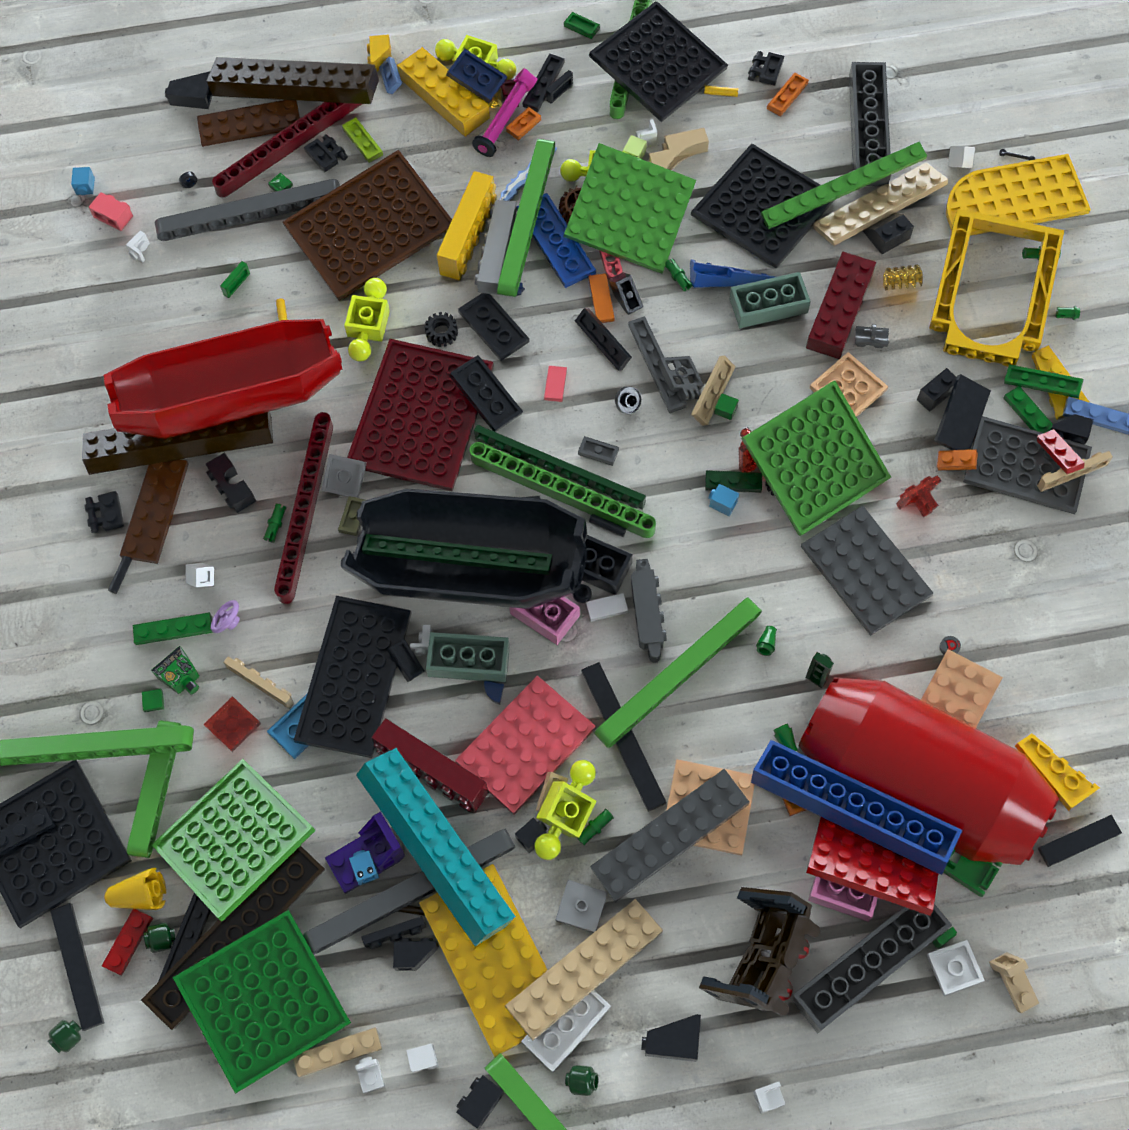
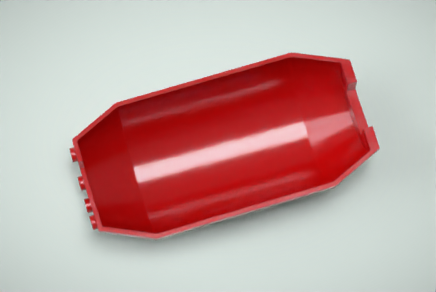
(222, 378)
(934, 766)

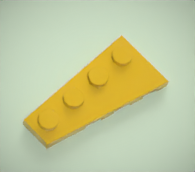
(1047, 361)
(1067, 783)

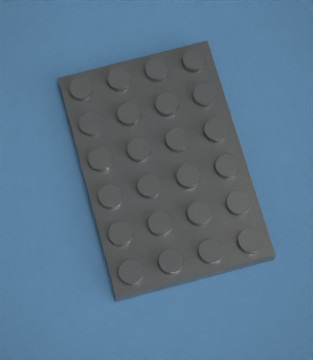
(1014, 462)
(866, 570)

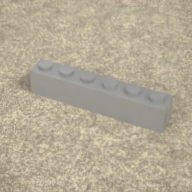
(496, 245)

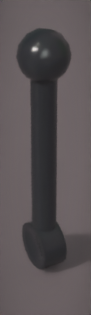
(1003, 152)

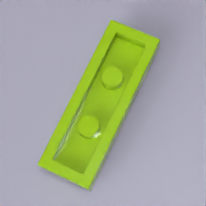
(362, 140)

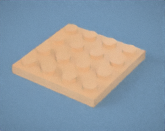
(732, 833)

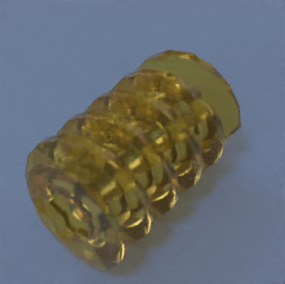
(902, 276)

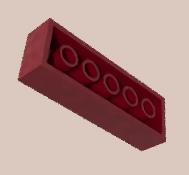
(840, 305)
(432, 766)

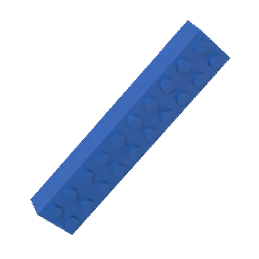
(856, 806)

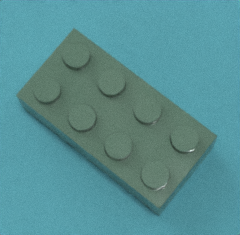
(769, 300)
(468, 657)

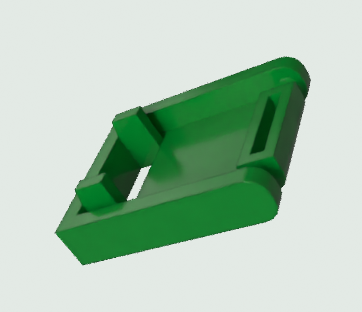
(972, 873)

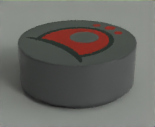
(950, 643)

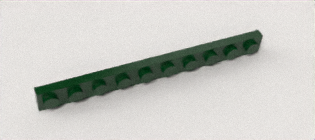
(564, 469)
(458, 554)

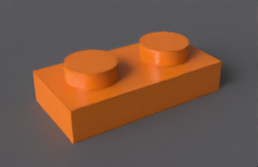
(523, 123)
(957, 460)

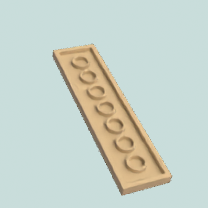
(880, 204)
(583, 969)

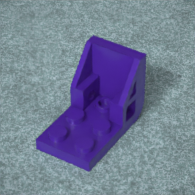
(376, 839)

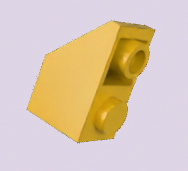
(379, 50)

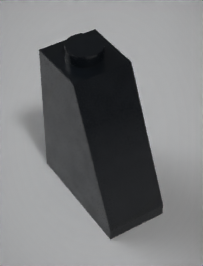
(190, 91)
(674, 1040)

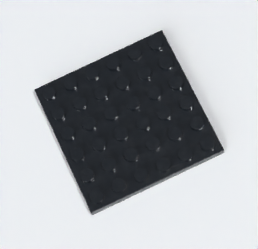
(658, 61)
(746, 190)
(64, 858)

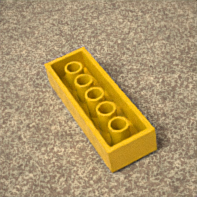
(448, 98)
(466, 226)

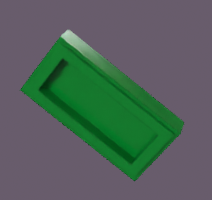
(581, 25)
(235, 279)

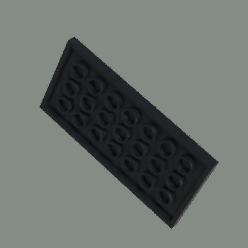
(352, 677)

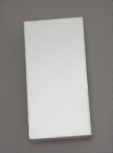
(607, 607)

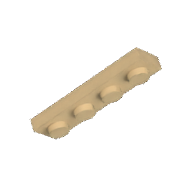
(713, 389)
(1053, 479)
(266, 686)
(337, 1052)

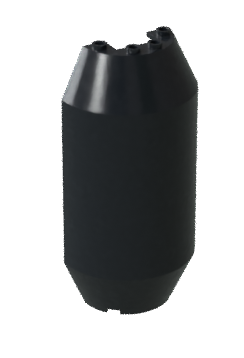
(474, 521)

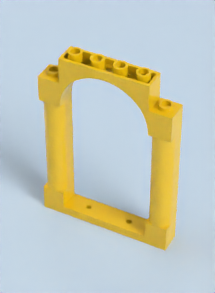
(943, 311)

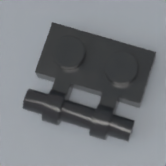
(770, 70)
(322, 156)
(110, 510)

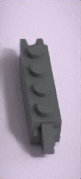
(646, 609)

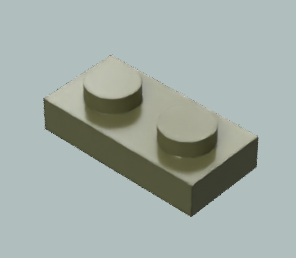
(349, 523)

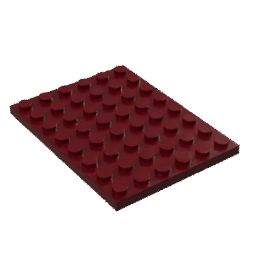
(416, 417)

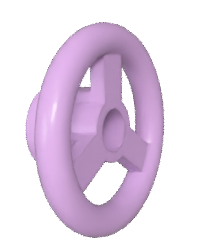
(228, 619)

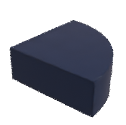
(494, 691)

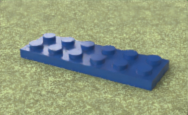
(563, 254)

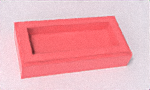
(555, 383)

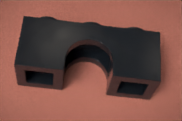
(239, 494)

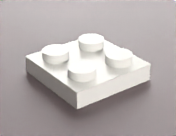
(955, 967)

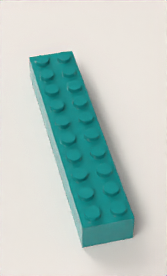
(435, 846)

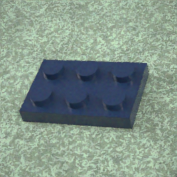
(476, 75)

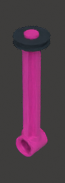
(485, 144)

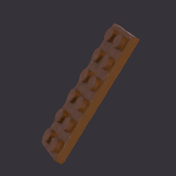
(247, 122)
(154, 511)

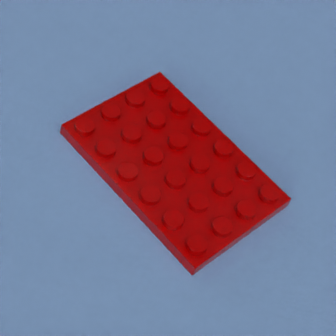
(871, 868)

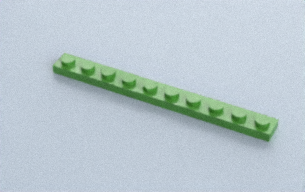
(843, 185)

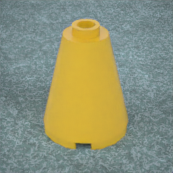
(138, 892)

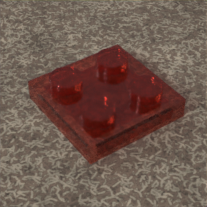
(232, 724)

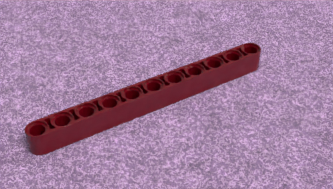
(279, 146)
(304, 514)

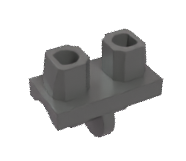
(871, 336)

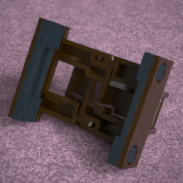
(768, 952)

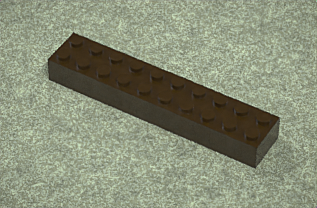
(293, 80)
(116, 450)
(265, 903)

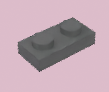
(598, 450)

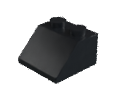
(889, 232)

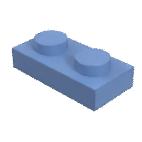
(390, 75)

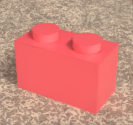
(111, 211)

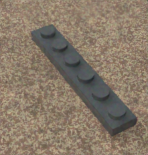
(652, 353)

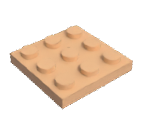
(855, 382)
(961, 688)

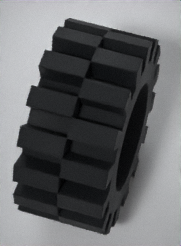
(441, 320)

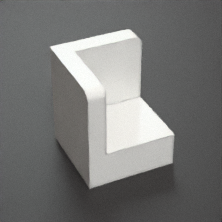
(649, 134)
(961, 156)
(199, 574)
(422, 1058)
(769, 1097)

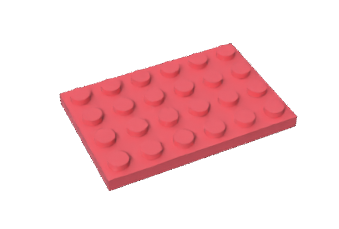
(525, 743)

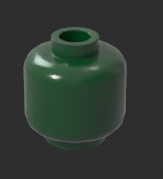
(159, 937)
(64, 1036)
(582, 1080)

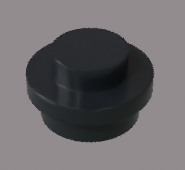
(583, 594)

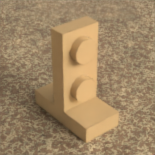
(1015, 979)

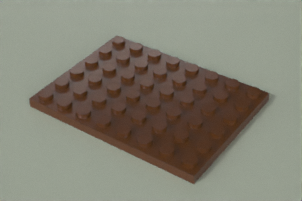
(368, 224)

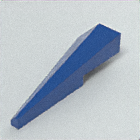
(721, 276)

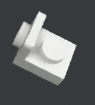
(137, 245)
(421, 648)
(369, 1074)

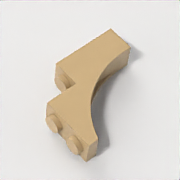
(679, 147)

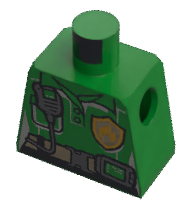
(177, 672)

